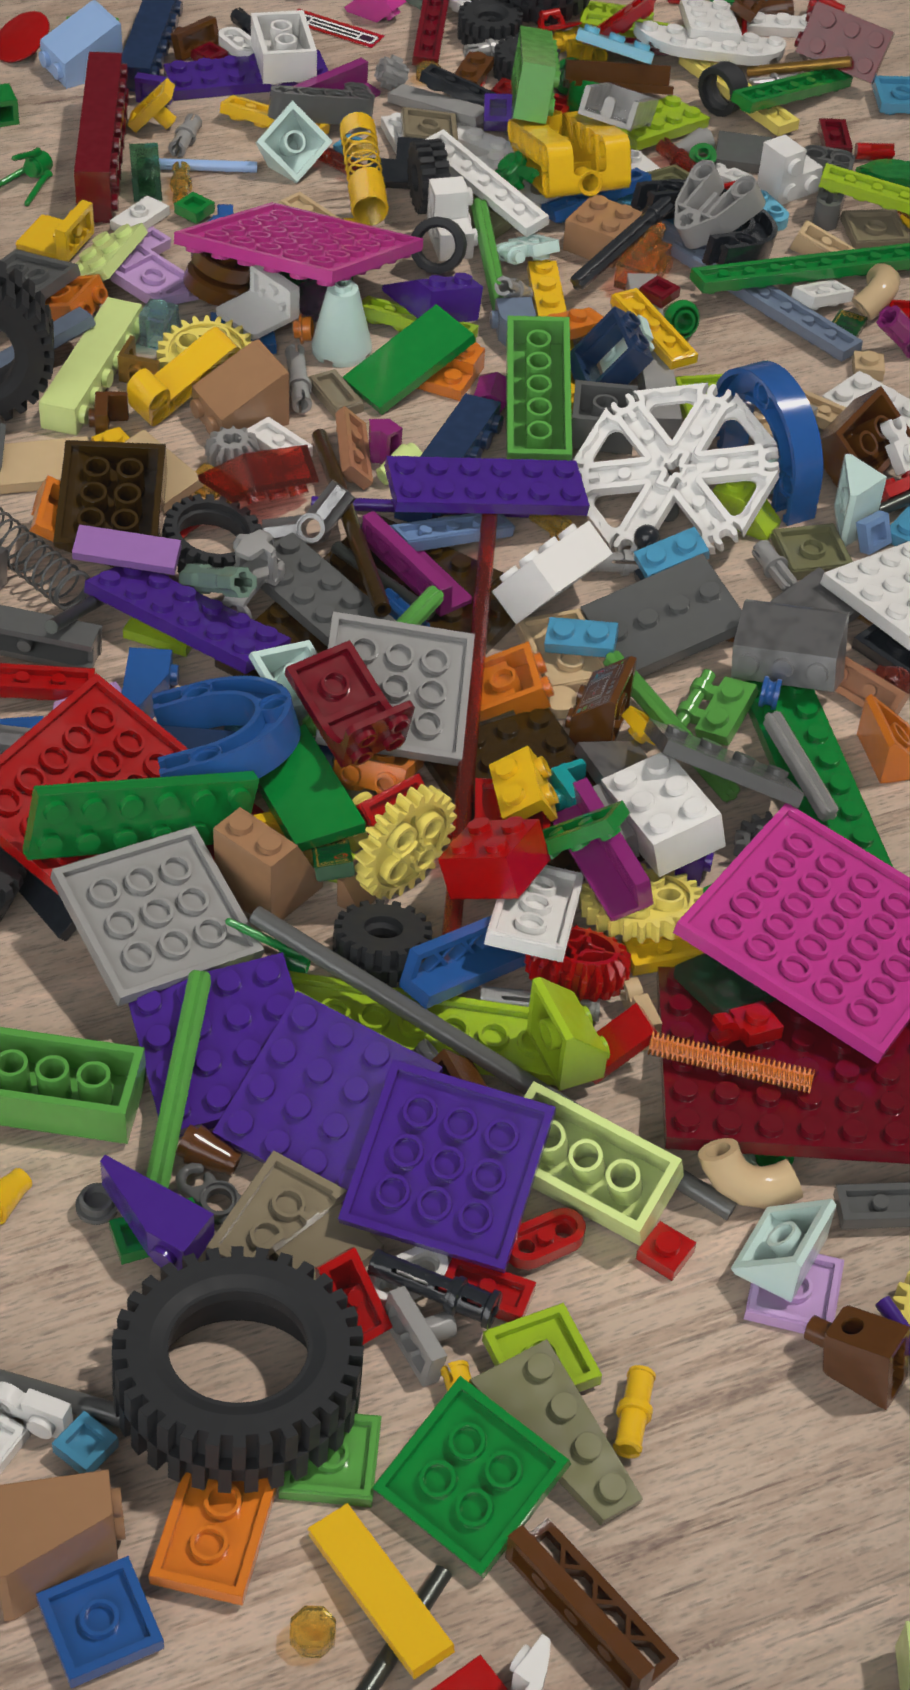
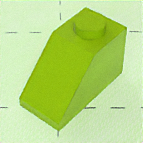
(735, 497)

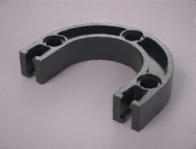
(747, 243)

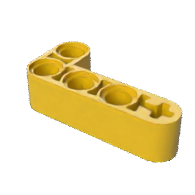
(161, 394)

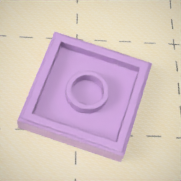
(816, 1296)

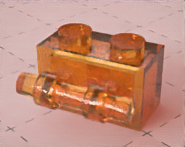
(646, 256)

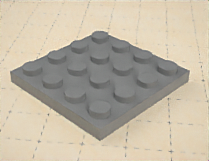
(419, 666)
(154, 913)

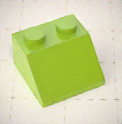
(565, 1035)

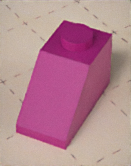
(375, 9)

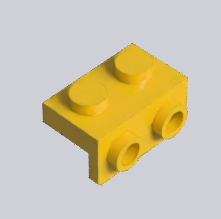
(523, 785)

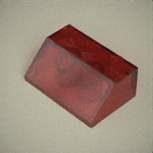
(263, 475)

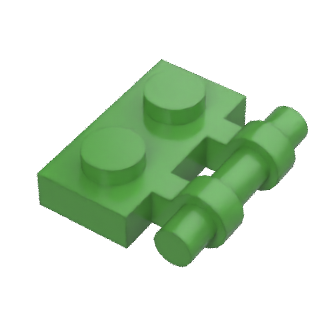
(726, 708)

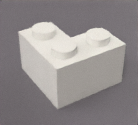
(787, 170)
(450, 199)

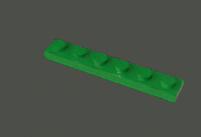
(790, 89)

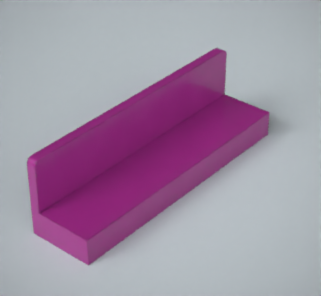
(336, 78)
(412, 566)
(609, 864)

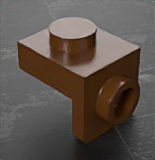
(108, 407)

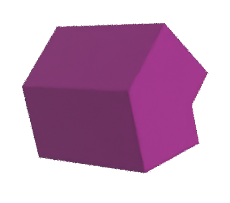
(492, 387)
(384, 439)

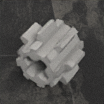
(391, 72)

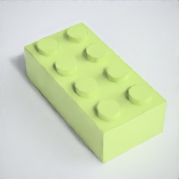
(604, 1169)

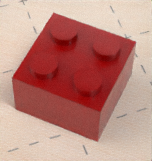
(494, 858)

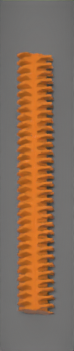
(761, 1070)

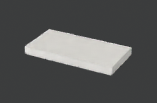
(540, 917)

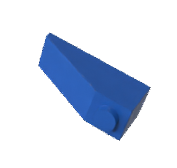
(148, 673)

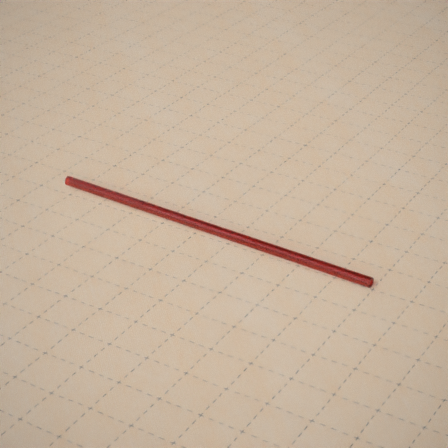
(467, 766)

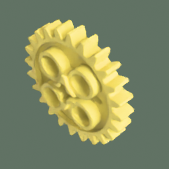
(183, 337)
(405, 841)
(671, 900)

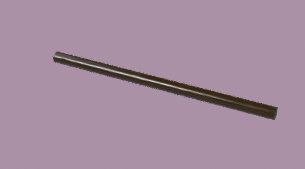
(353, 529)

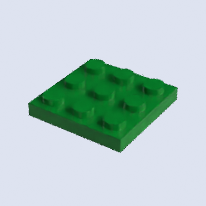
(471, 1476)

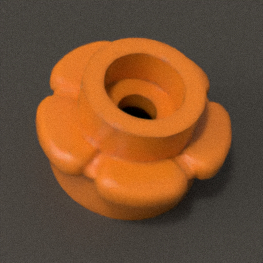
(303, 328)

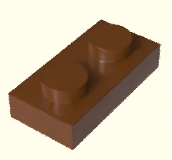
(475, 67)

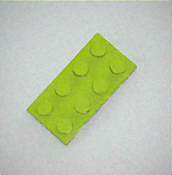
(670, 120)

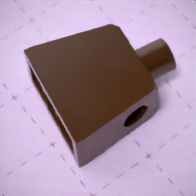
(863, 1352)

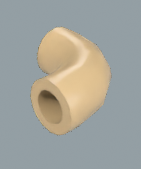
(881, 289)
(745, 1182)

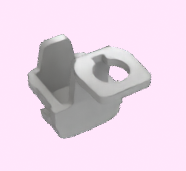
(259, 554)

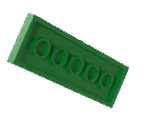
(120, 813)

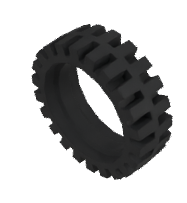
(207, 512)

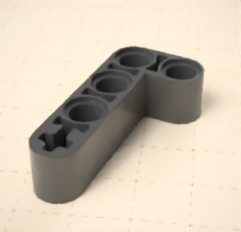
(323, 104)
(828, 204)

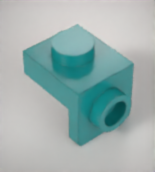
(563, 779)

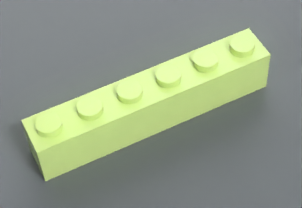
(89, 367)

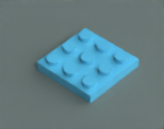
(615, 43)

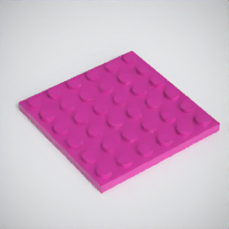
(298, 243)
(813, 929)

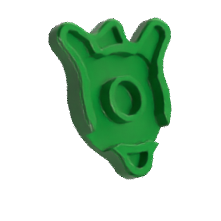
(890, 170)

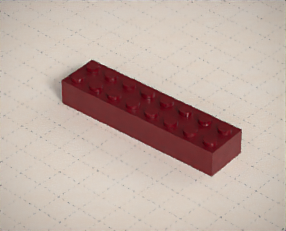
(102, 134)

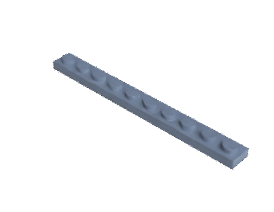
(777, 305)

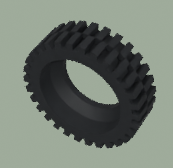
(31, 332)
(236, 1438)

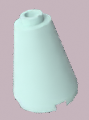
(342, 327)

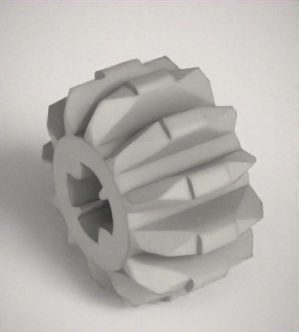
(229, 444)

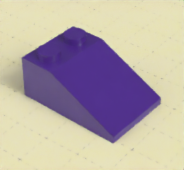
(455, 294)

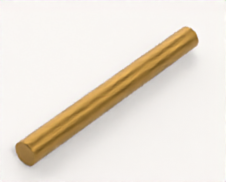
(799, 66)

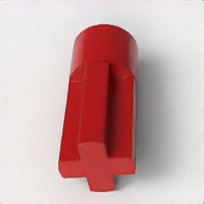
(874, 151)

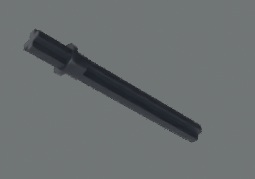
(619, 245)

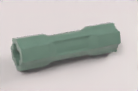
(230, 580)

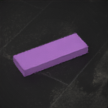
(126, 549)

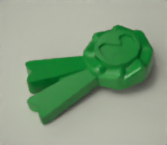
(514, 170)

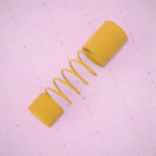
(366, 184)

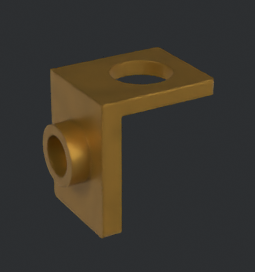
(130, 363)

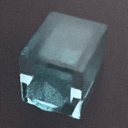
(155, 320)

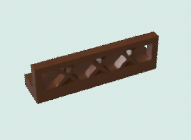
(633, 76)
(585, 1614)

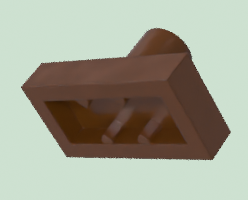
(746, 9)
(194, 35)

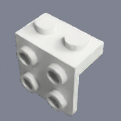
(266, 307)

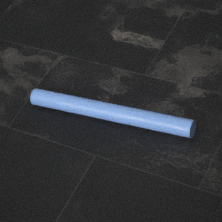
(211, 165)

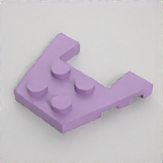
(150, 275)

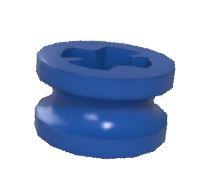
(770, 692)

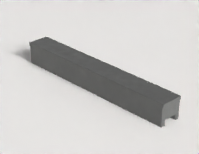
(26, 639)

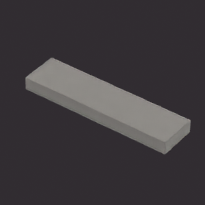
(414, 97)

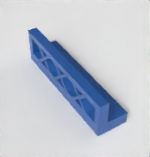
(455, 970)

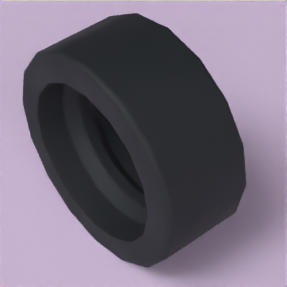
(709, 91)
(460, 245)

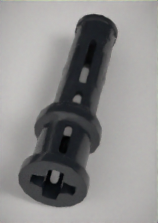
(458, 1289)

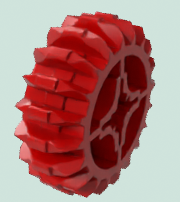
(591, 966)

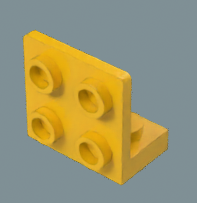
(59, 237)

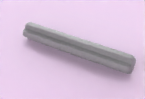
(800, 766)

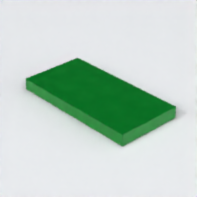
(409, 359)
(310, 798)

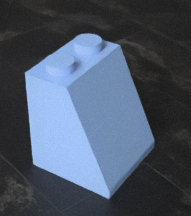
(67, 46)

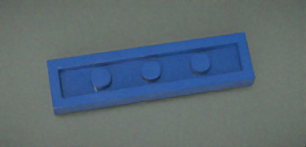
(563, 207)

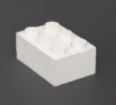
(283, 47)
(550, 570)
(667, 813)

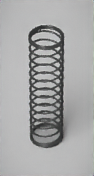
(55, 599)

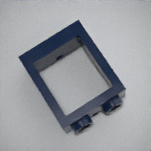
(602, 339)

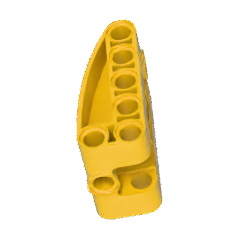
(573, 154)

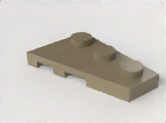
(276, 1207)

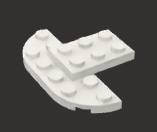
(710, 35)

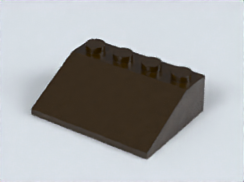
(111, 488)

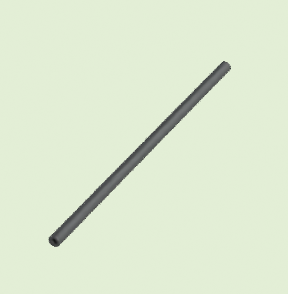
(444, 1032)

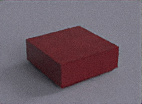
(208, 50)
(660, 291)

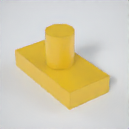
(154, 107)

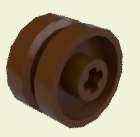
(216, 279)

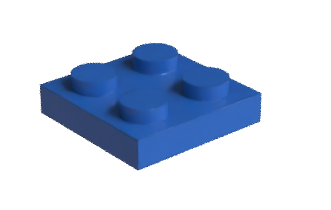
(99, 1621)

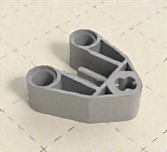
(705, 213)

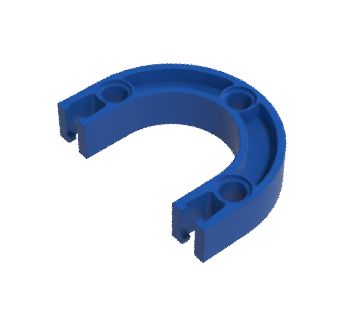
(793, 429)
(256, 703)

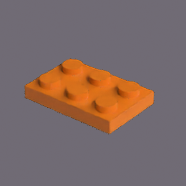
(212, 1540)

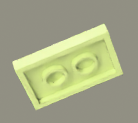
(110, 250)

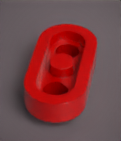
(541, 1238)

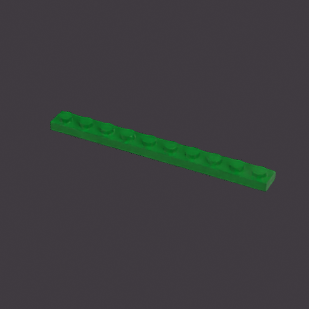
(798, 268)

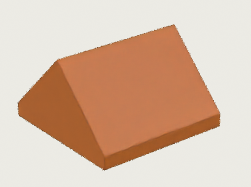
(885, 741)

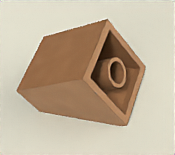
(243, 391)
(262, 865)
(54, 1534)

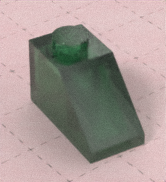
(145, 171)

